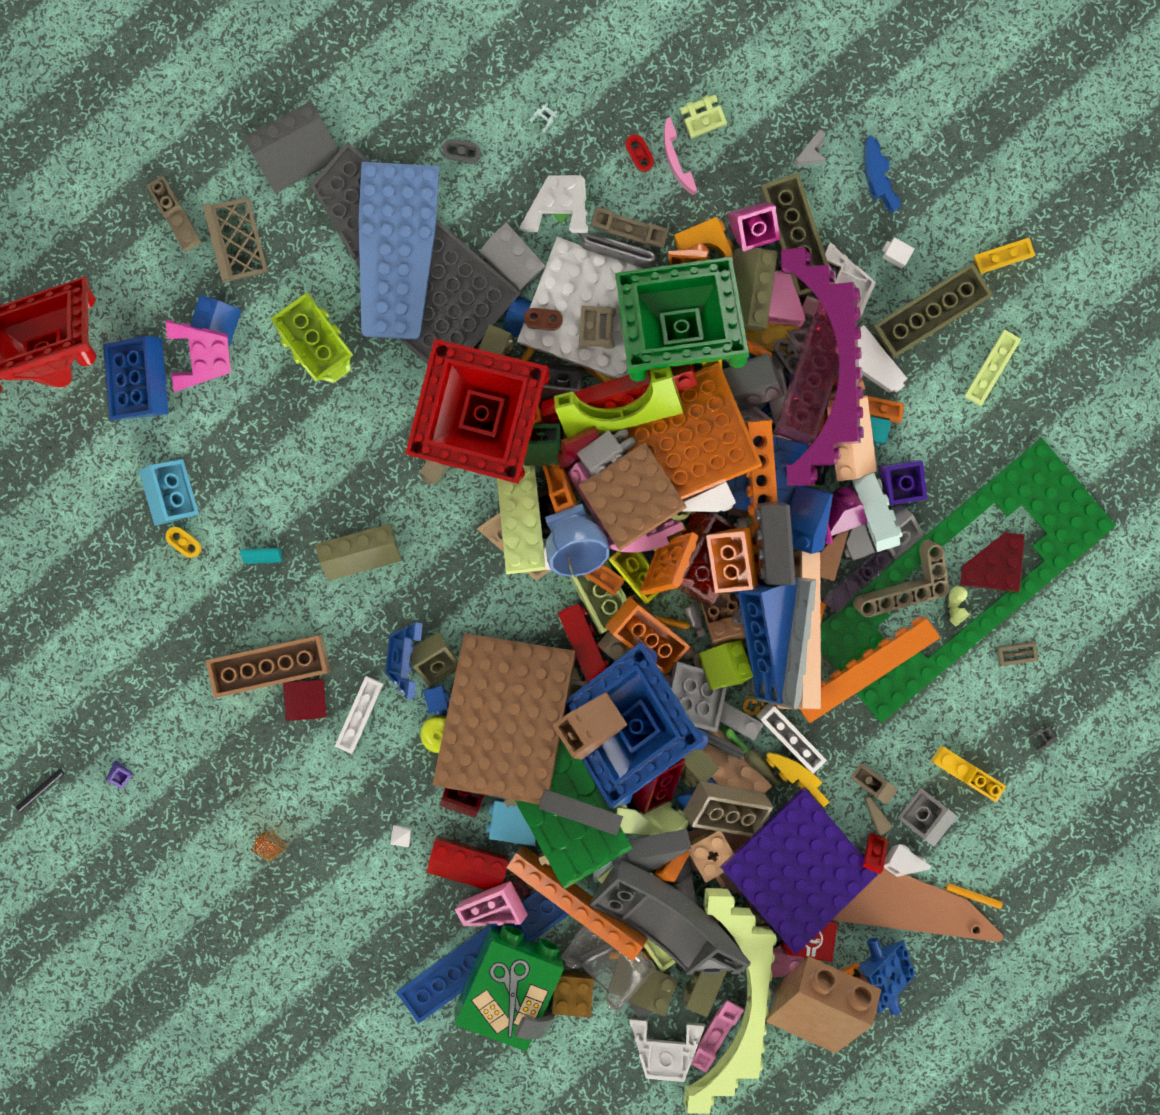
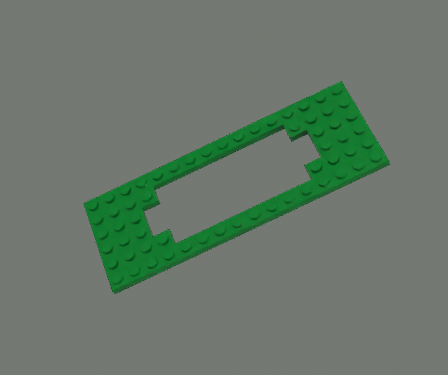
(1055, 503)

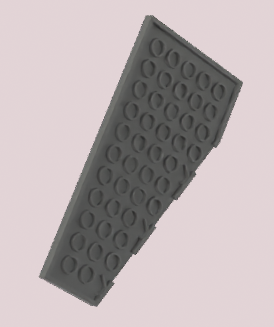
(462, 287)

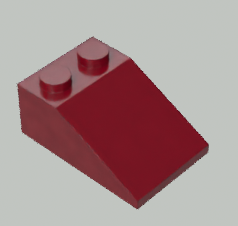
(659, 789)
(461, 801)

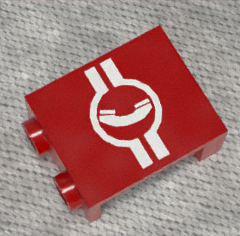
(820, 947)

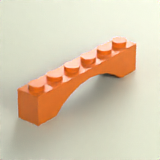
(558, 481)

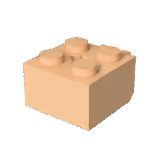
(700, 849)

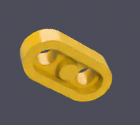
(183, 542)

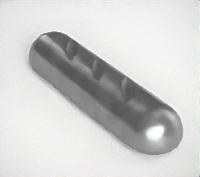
(618, 250)

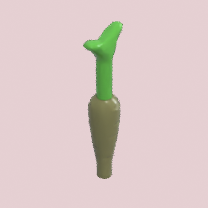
(752, 757)

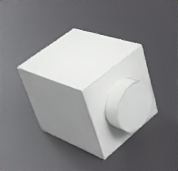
(897, 252)

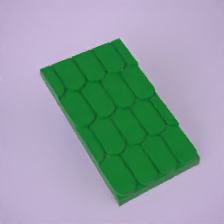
(568, 845)

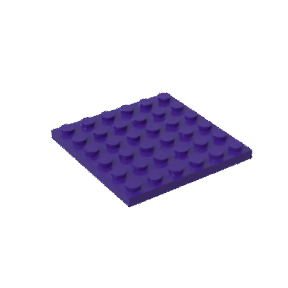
(798, 871)

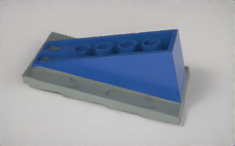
(777, 639)

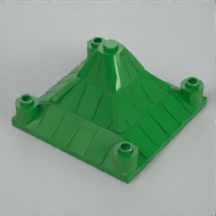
(681, 316)

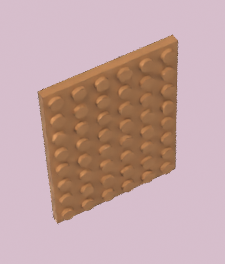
(503, 718)

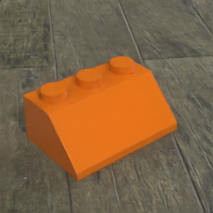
(732, 560)

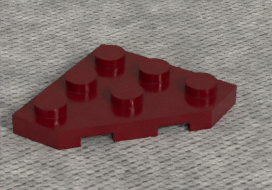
(996, 565)

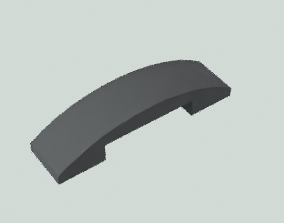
(534, 1028)

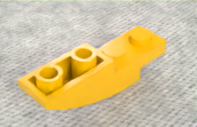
(792, 771)
(968, 773)

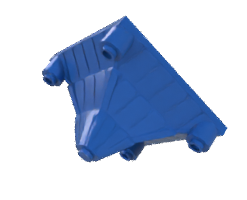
(656, 730)

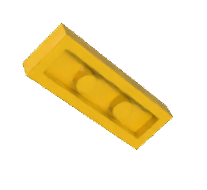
(1004, 256)

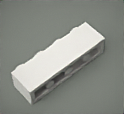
(791, 738)

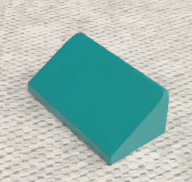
(263, 555)

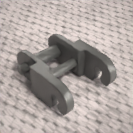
(1047, 742)

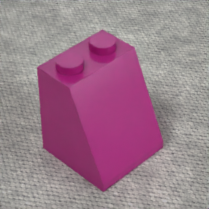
(754, 225)

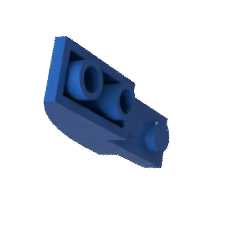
(875, 167)

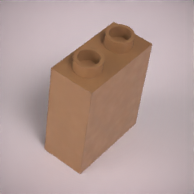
(823, 1005)

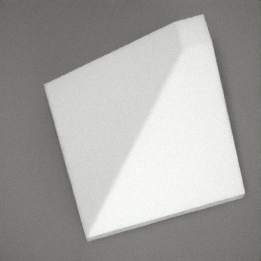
(401, 836)

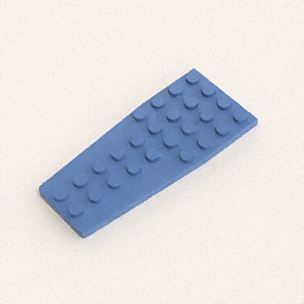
(396, 246)

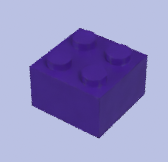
(903, 481)

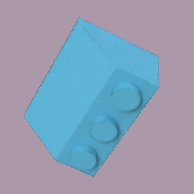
(168, 492)

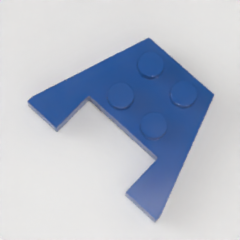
(398, 658)

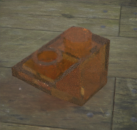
(268, 846)

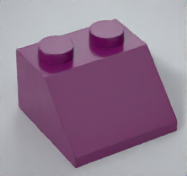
(845, 511)

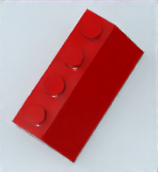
(467, 863)

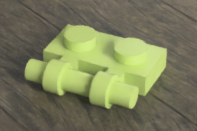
(706, 121)

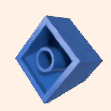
(216, 316)

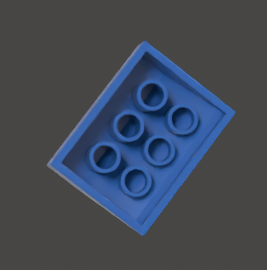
(135, 378)

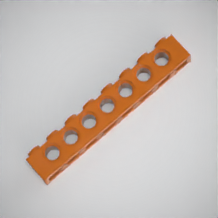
(768, 487)

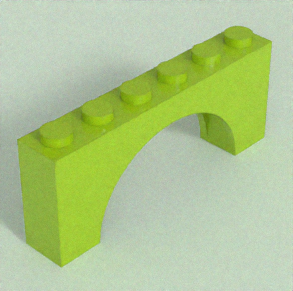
(657, 402)

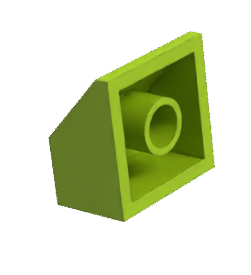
(725, 665)

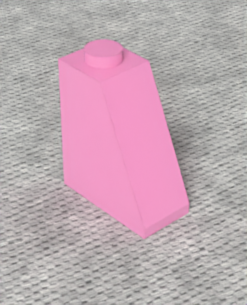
(785, 303)

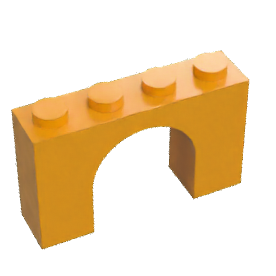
(708, 234)

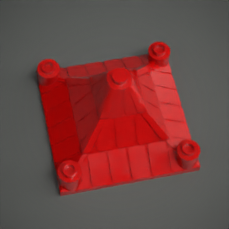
(46, 334)
(477, 410)

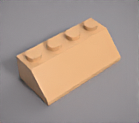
(857, 459)

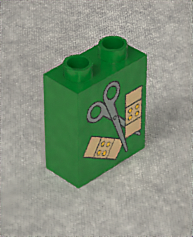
(508, 983)

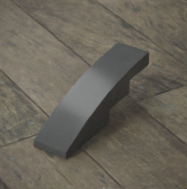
(580, 812)

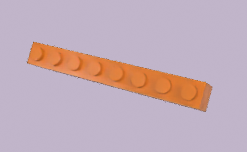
(874, 665)
(576, 903)

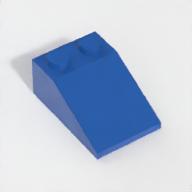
(809, 518)

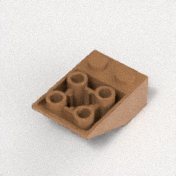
(719, 619)
(590, 726)

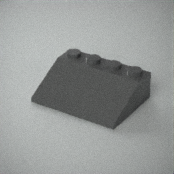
(292, 146)

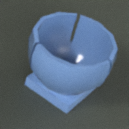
(577, 538)

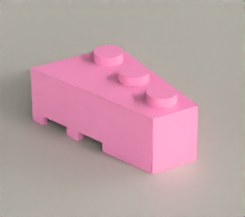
(492, 906)

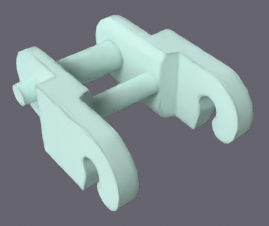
(539, 113)

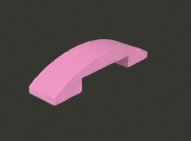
(686, 180)
(715, 1034)

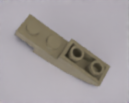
(174, 213)

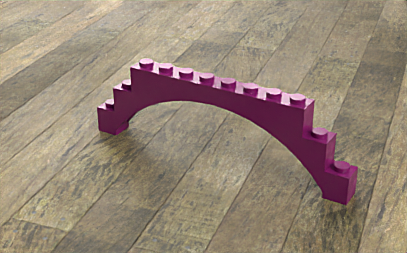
(844, 419)

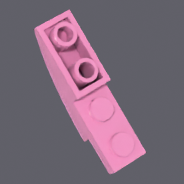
(652, 540)

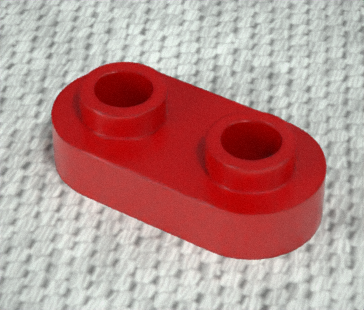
(640, 153)

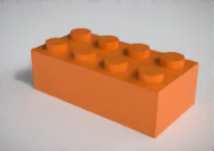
(636, 624)

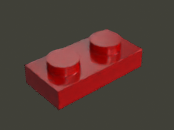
(875, 853)

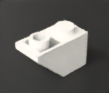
(903, 862)

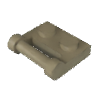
(591, 326)

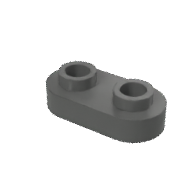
(462, 151)

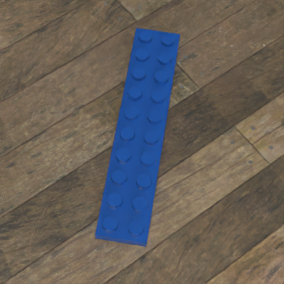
(449, 974)

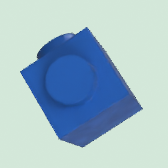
(437, 699)

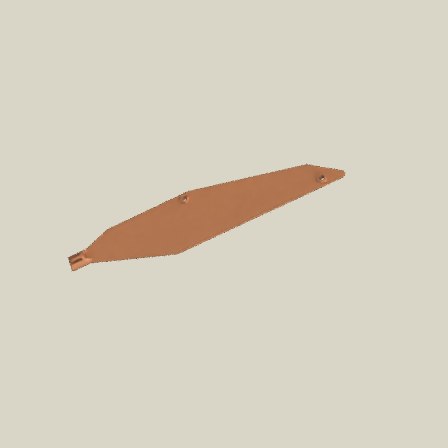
(896, 903)

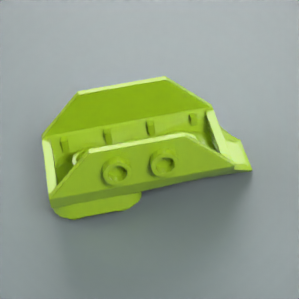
(313, 339)

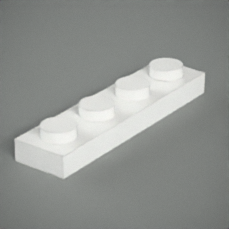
(359, 714)

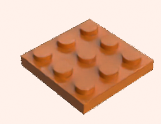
(669, 564)

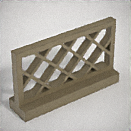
(220, 247)

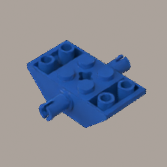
(888, 970)

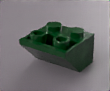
(544, 445)

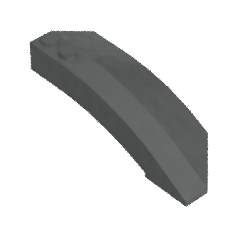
(668, 920)

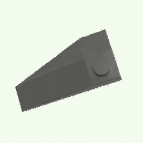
(656, 850)

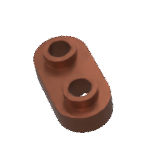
(543, 319)

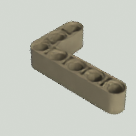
(909, 589)

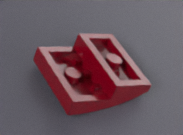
(573, 444)
(304, 700)

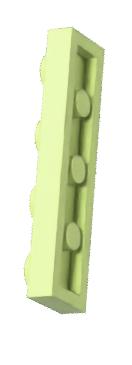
(992, 367)

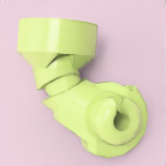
(956, 596)

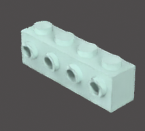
(878, 516)

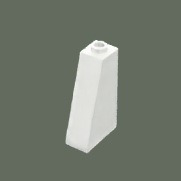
(878, 365)

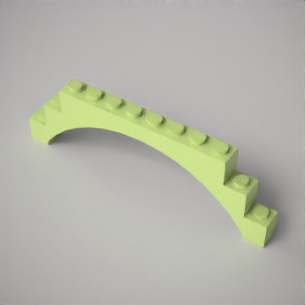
(745, 1051)

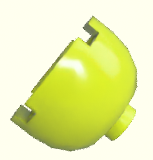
(432, 732)

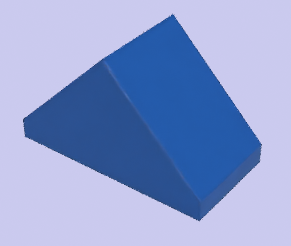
(515, 316)

